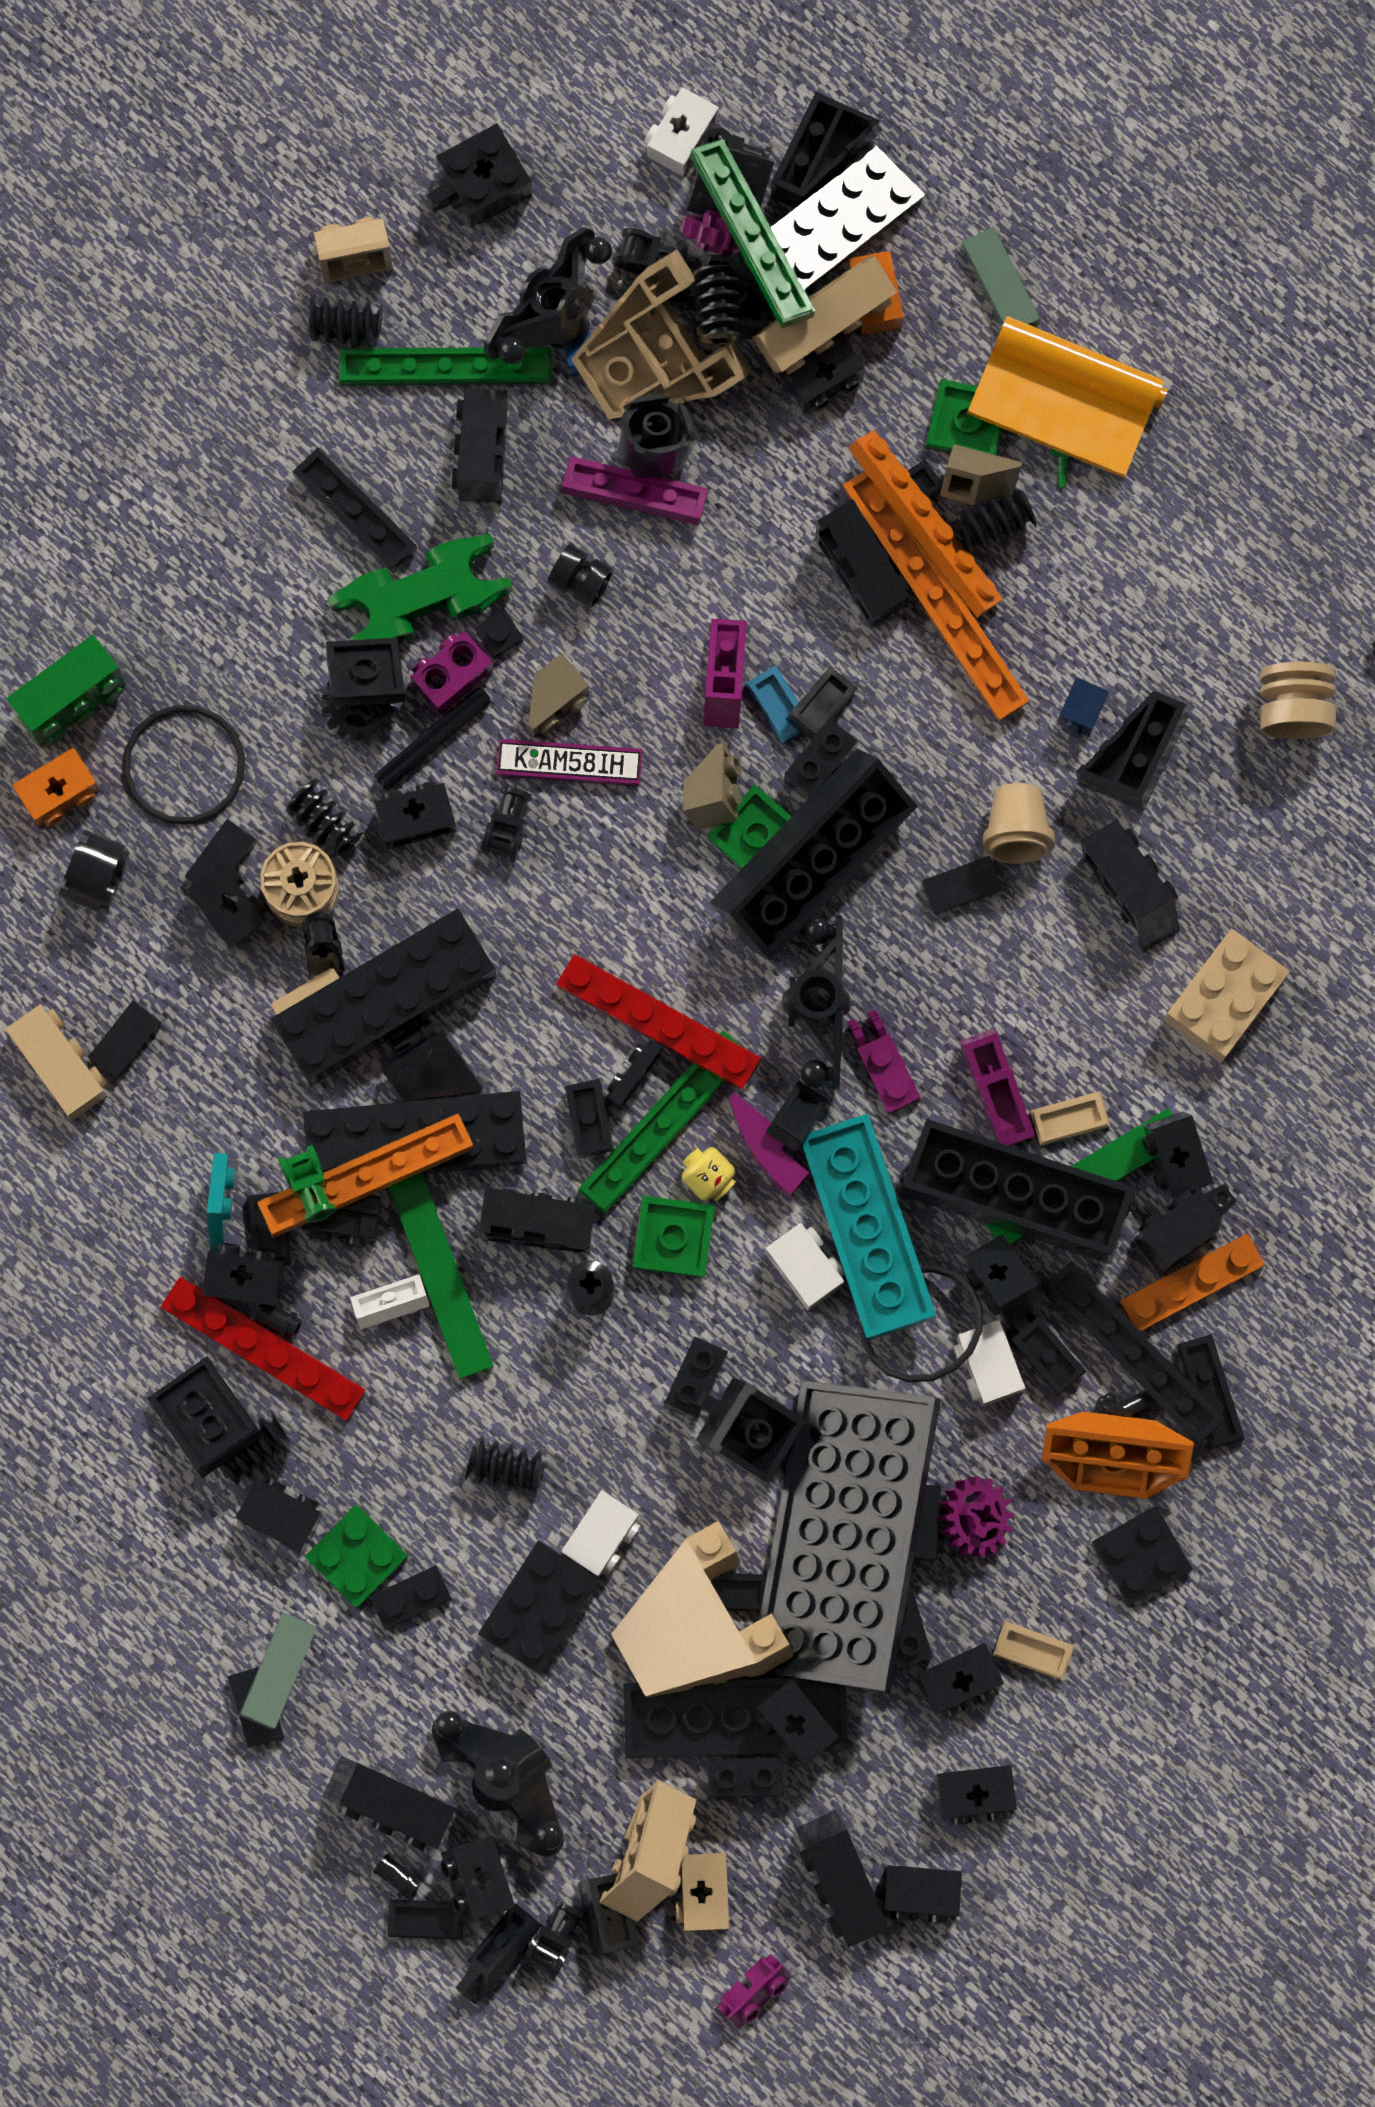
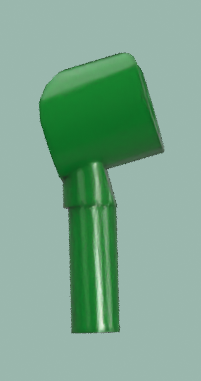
(1062, 467)

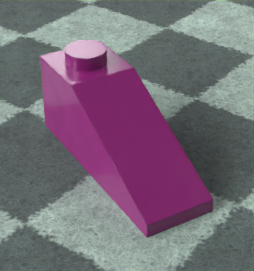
(724, 673)

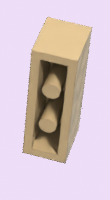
(57, 1061)

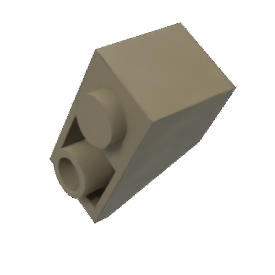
(978, 476)
(554, 692)
(712, 789)

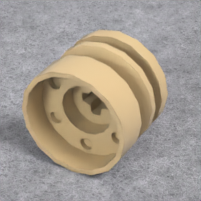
(1297, 700)
(319, 877)

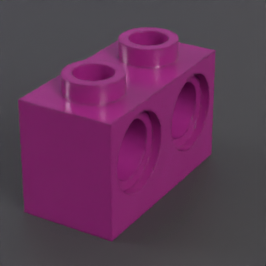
(458, 678)

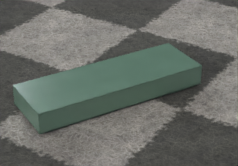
(999, 278)
(278, 1671)

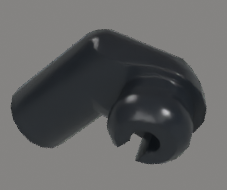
(1127, 1407)

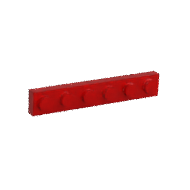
(659, 1022)
(263, 1349)

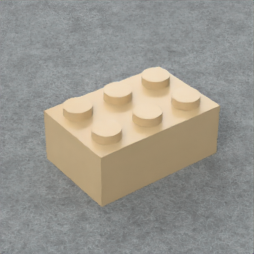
(1226, 995)

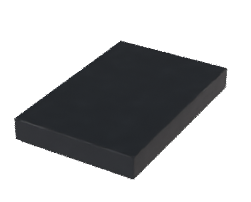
(204, 1417)

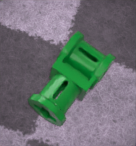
(306, 1179)

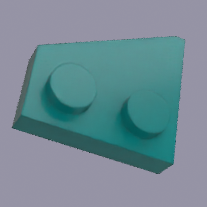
(219, 1205)

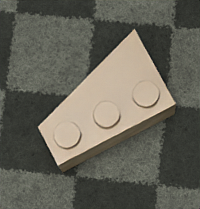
(654, 1851)

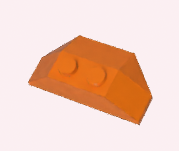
(1116, 1454)

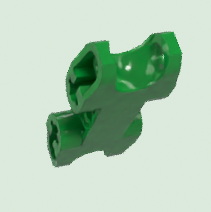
(442, 585)

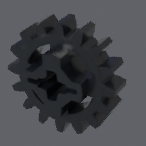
(350, 714)

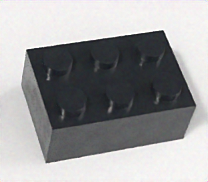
(539, 1608)

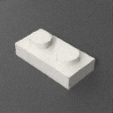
(389, 1302)

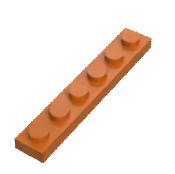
(925, 523)
(373, 1172)

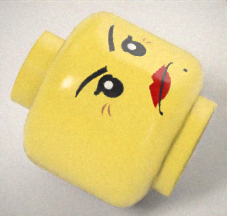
(708, 1173)

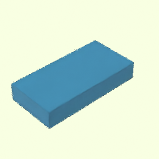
(775, 702)

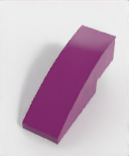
(997, 1087)
(765, 1149)

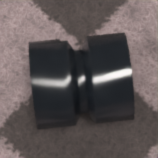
(569, 569)

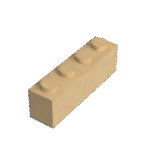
(836, 309)

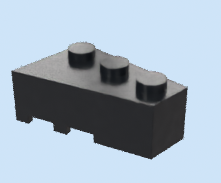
(821, 149)
(481, 445)
(861, 563)
(1137, 753)
(1132, 883)
(536, 1220)
(388, 1804)
(841, 1879)

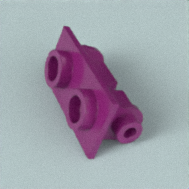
(745, 2004)

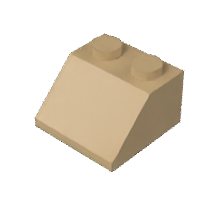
(353, 249)

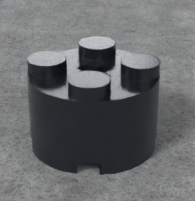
(655, 436)
(93, 872)

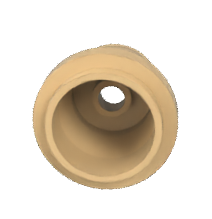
(1018, 825)

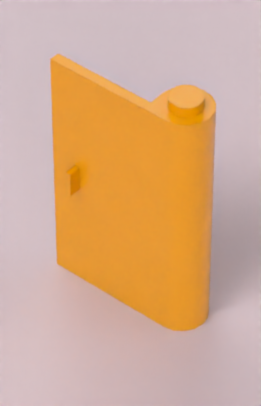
(1066, 396)

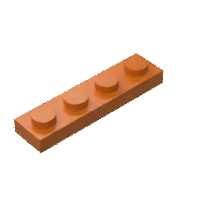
(1192, 1283)

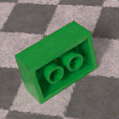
(67, 692)

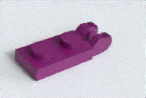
(884, 1065)

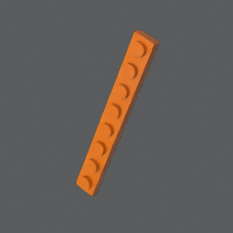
(939, 601)

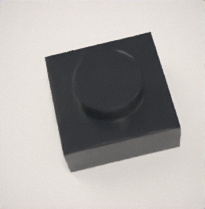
(499, 634)

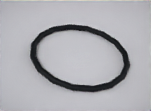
(176, 819)
(968, 1352)

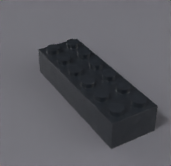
(813, 854)
(384, 997)
(1018, 1191)

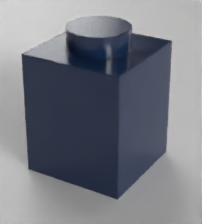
(1082, 708)

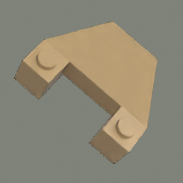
(648, 350)
(683, 1633)

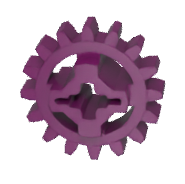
(710, 233)
(972, 1519)

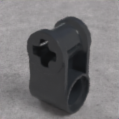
(322, 944)

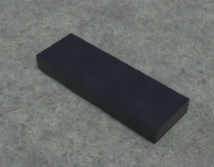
(1206, 1373)

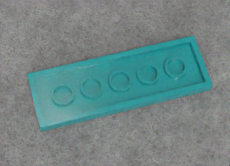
(868, 1227)

